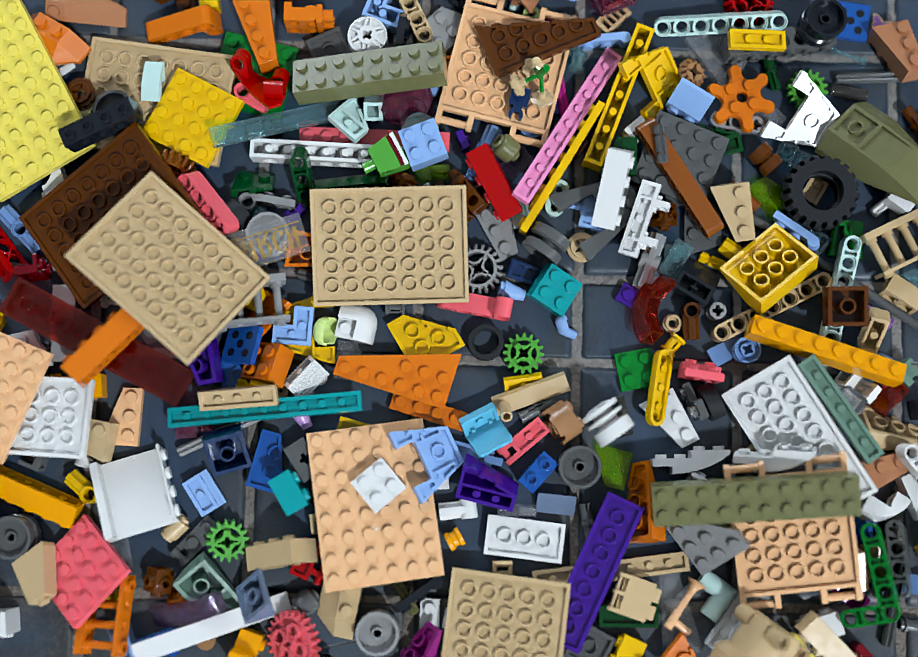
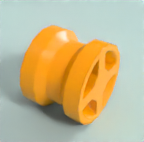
(454, 538)

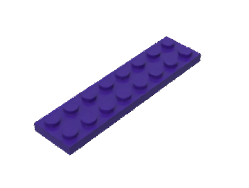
(598, 565)

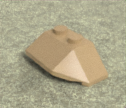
(340, 611)

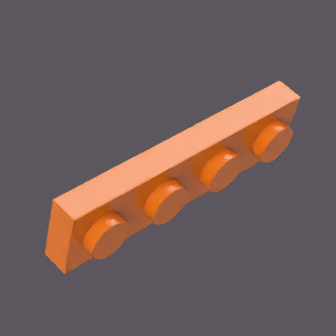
(445, 417)

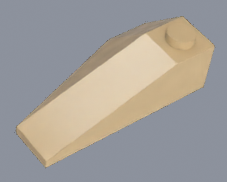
(888, 431)

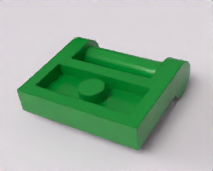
(848, 228)

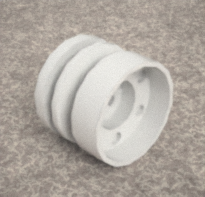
(368, 27)
(608, 422)

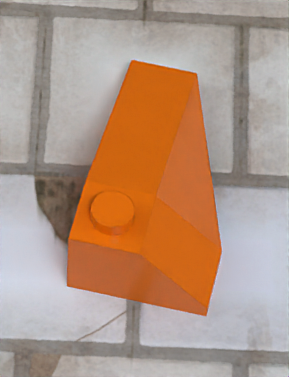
(640, 494)

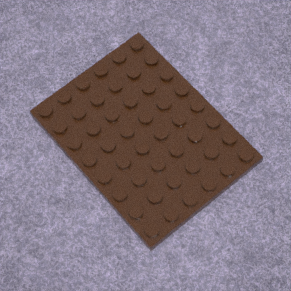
(88, 195)

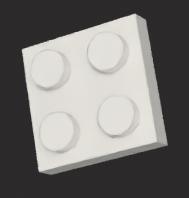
(378, 485)

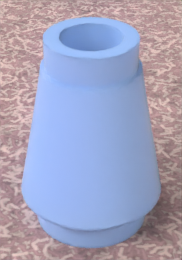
(509, 290)

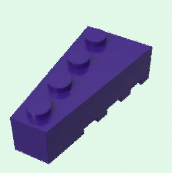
(208, 366)

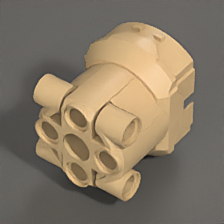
(758, 638)

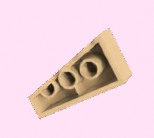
(102, 439)

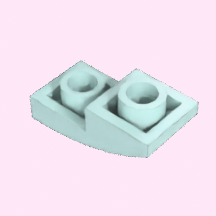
(152, 81)

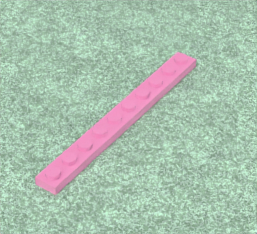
(566, 126)

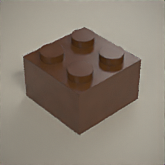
(845, 306)

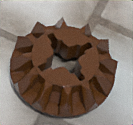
(81, 84)

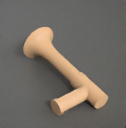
(672, 621)

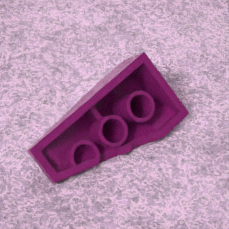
(423, 642)

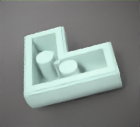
(720, 595)

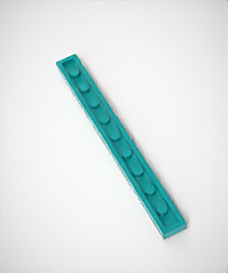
(287, 408)

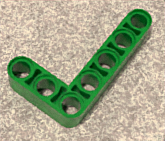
(878, 582)

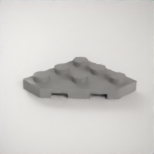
(709, 544)

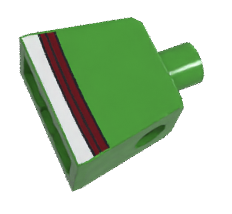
(386, 157)

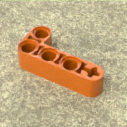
(183, 24)

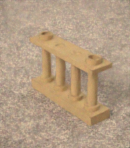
(886, 232)

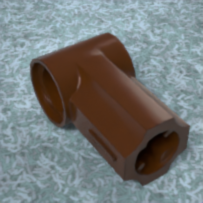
(690, 324)

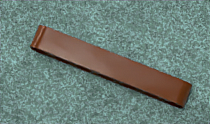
(682, 182)

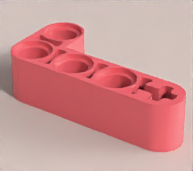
(209, 202)
(483, 306)

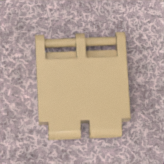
(634, 597)

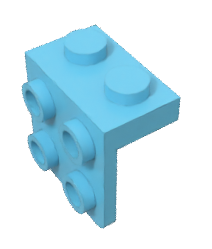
(485, 430)

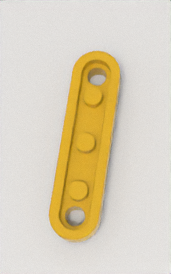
(659, 387)

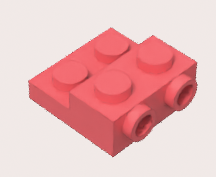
(697, 372)

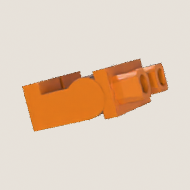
(307, 19)

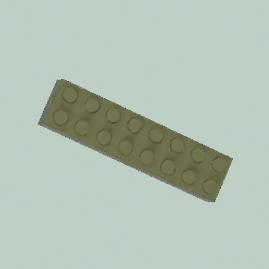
(370, 73)

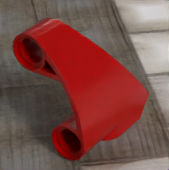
(265, 90)

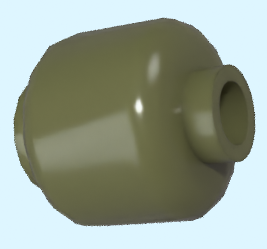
(506, 148)

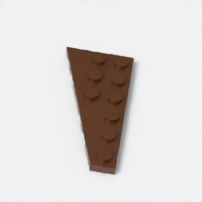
(512, 44)

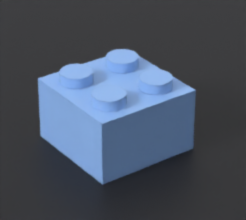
(423, 144)

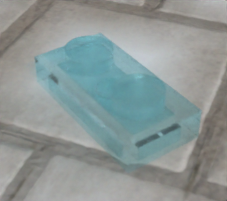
(675, 259)

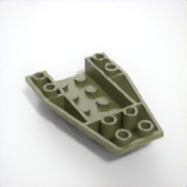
(874, 150)

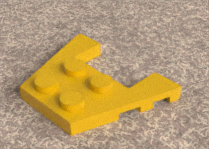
(658, 74)
(325, 354)

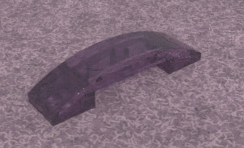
(188, 612)

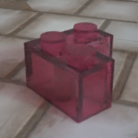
(399, 104)

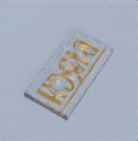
(272, 240)

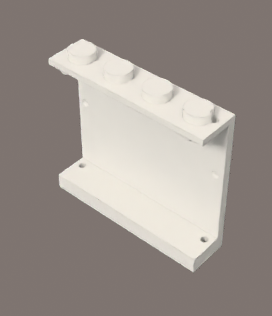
(135, 494)

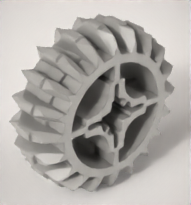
(484, 273)

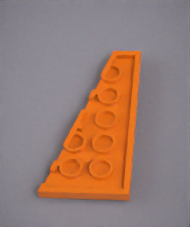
(416, 377)

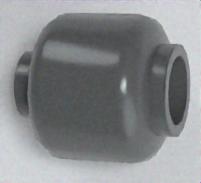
(306, 602)

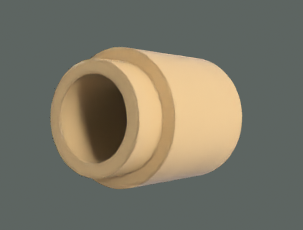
(175, 530)

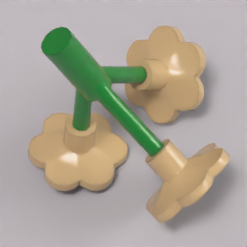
(533, 69)

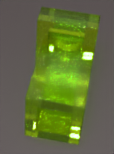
(438, 171)

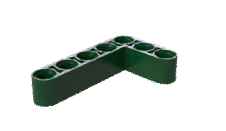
(304, 167)

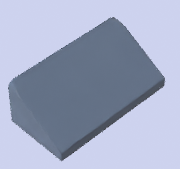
(555, 503)

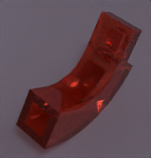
(645, 309)

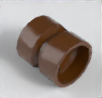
(765, 159)

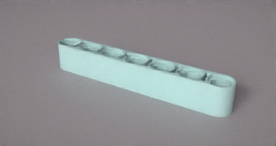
(710, 20)
(848, 274)

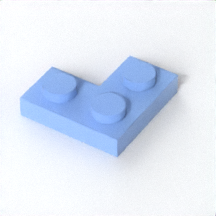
(300, 332)

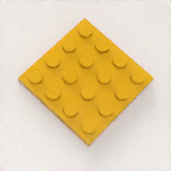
(187, 113)

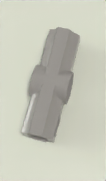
(648, 262)

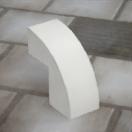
(876, 510)

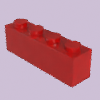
(494, 182)

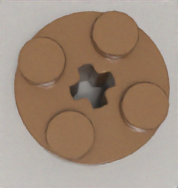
(562, 421)

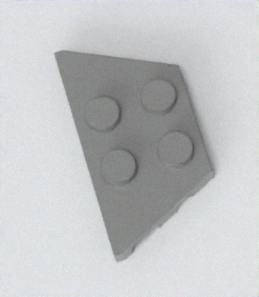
(444, 26)

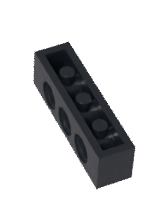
(100, 124)

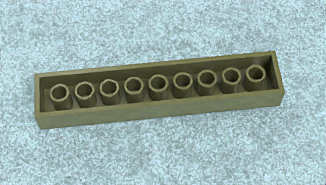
(756, 498)

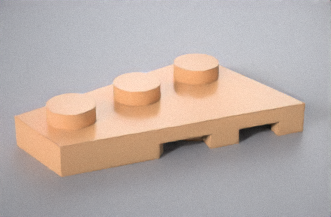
(129, 416)

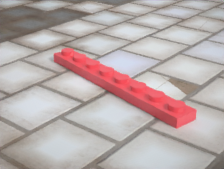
(324, 134)

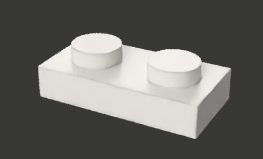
(429, 611)

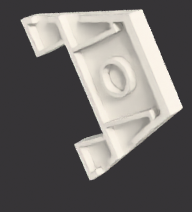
(810, 119)

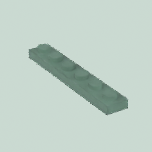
(840, 409)

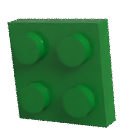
(634, 368)

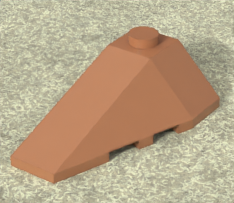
(87, 12)

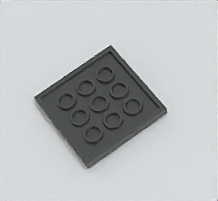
(696, 146)

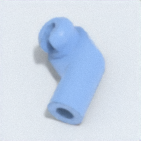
(563, 329)

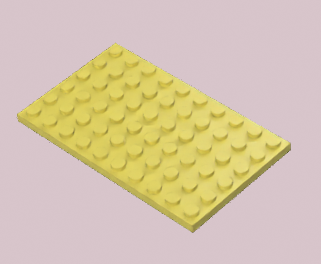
(31, 104)

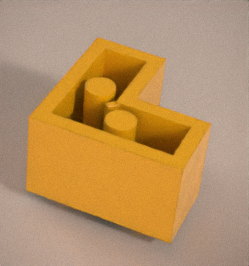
(248, 643)

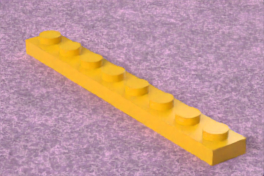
(556, 174)

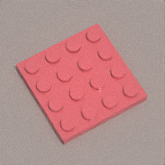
(85, 571)

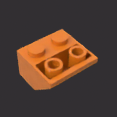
(270, 365)

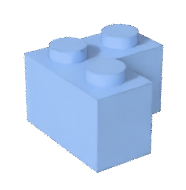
(383, 12)

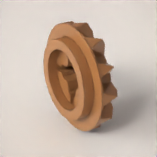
(684, 71)

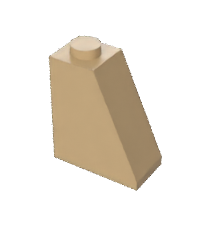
(37, 573)

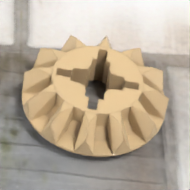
(579, 237)

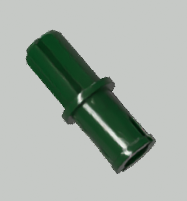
(771, 72)

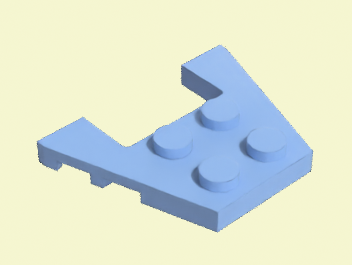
(437, 453)

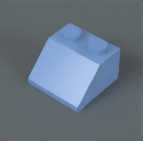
(689, 102)

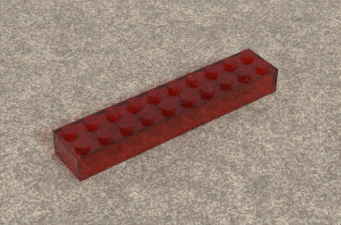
(71, 326)

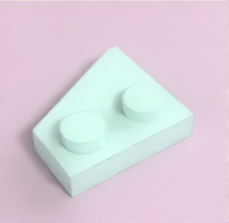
(349, 120)

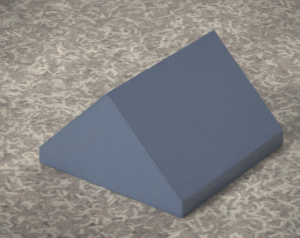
(254, 598)

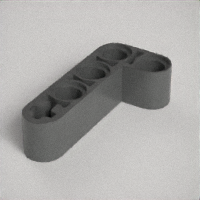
(894, 559)

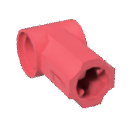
(249, 99)

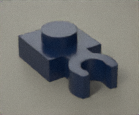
(518, 103)

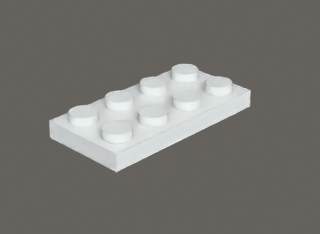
(524, 538)

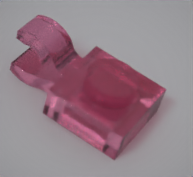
(191, 432)

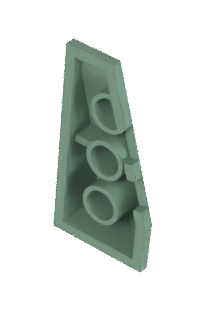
(204, 577)

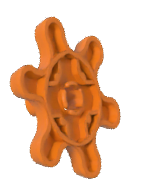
(732, 107)

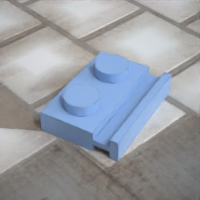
(204, 492)

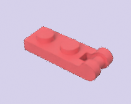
(524, 440)

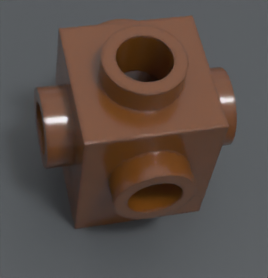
(664, 220)
(158, 580)

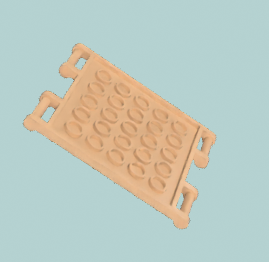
(476, 91)
(797, 552)

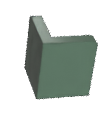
(910, 372)

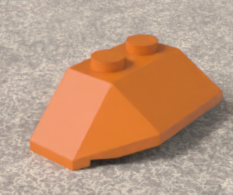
(60, 41)

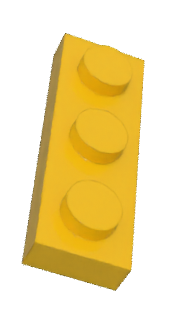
(756, 40)

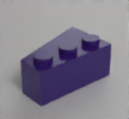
(486, 485)

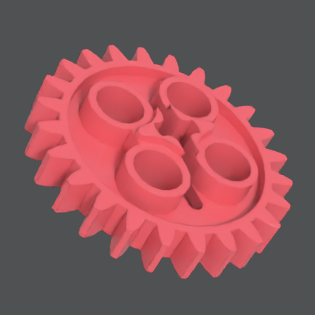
(293, 635)

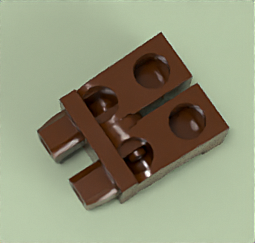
(475, 201)

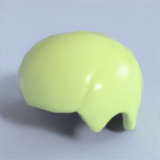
(324, 331)

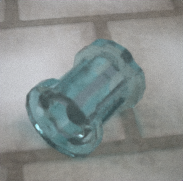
(577, 61)

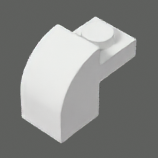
(865, 388)

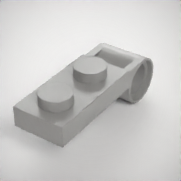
(268, 199)

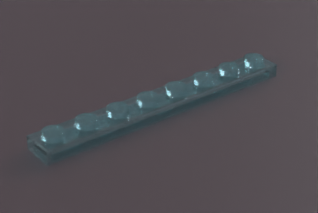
(273, 123)

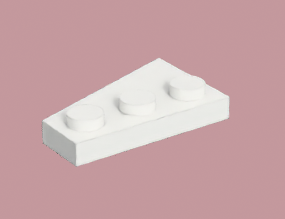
(676, 421)

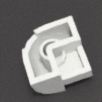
(356, 324)

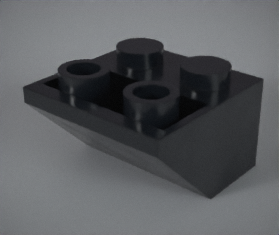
(696, 282)

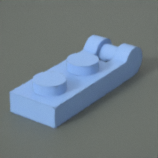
(606, 40)
(796, 230)

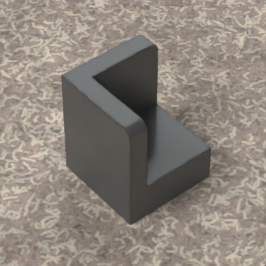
(35, 463)

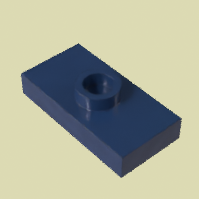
(522, 272)

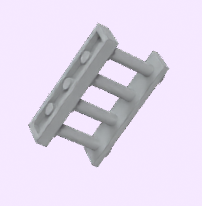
(275, 283)

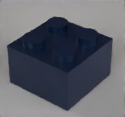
(227, 449)

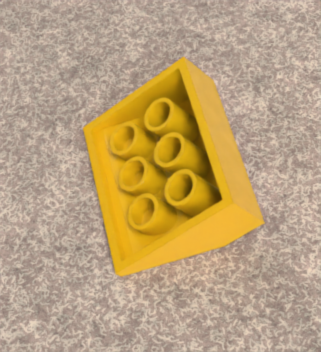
(769, 268)

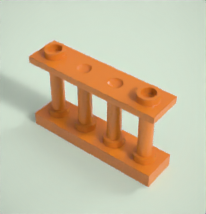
(84, 634)

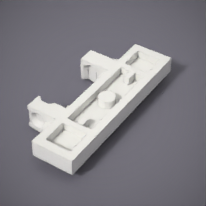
(645, 205)

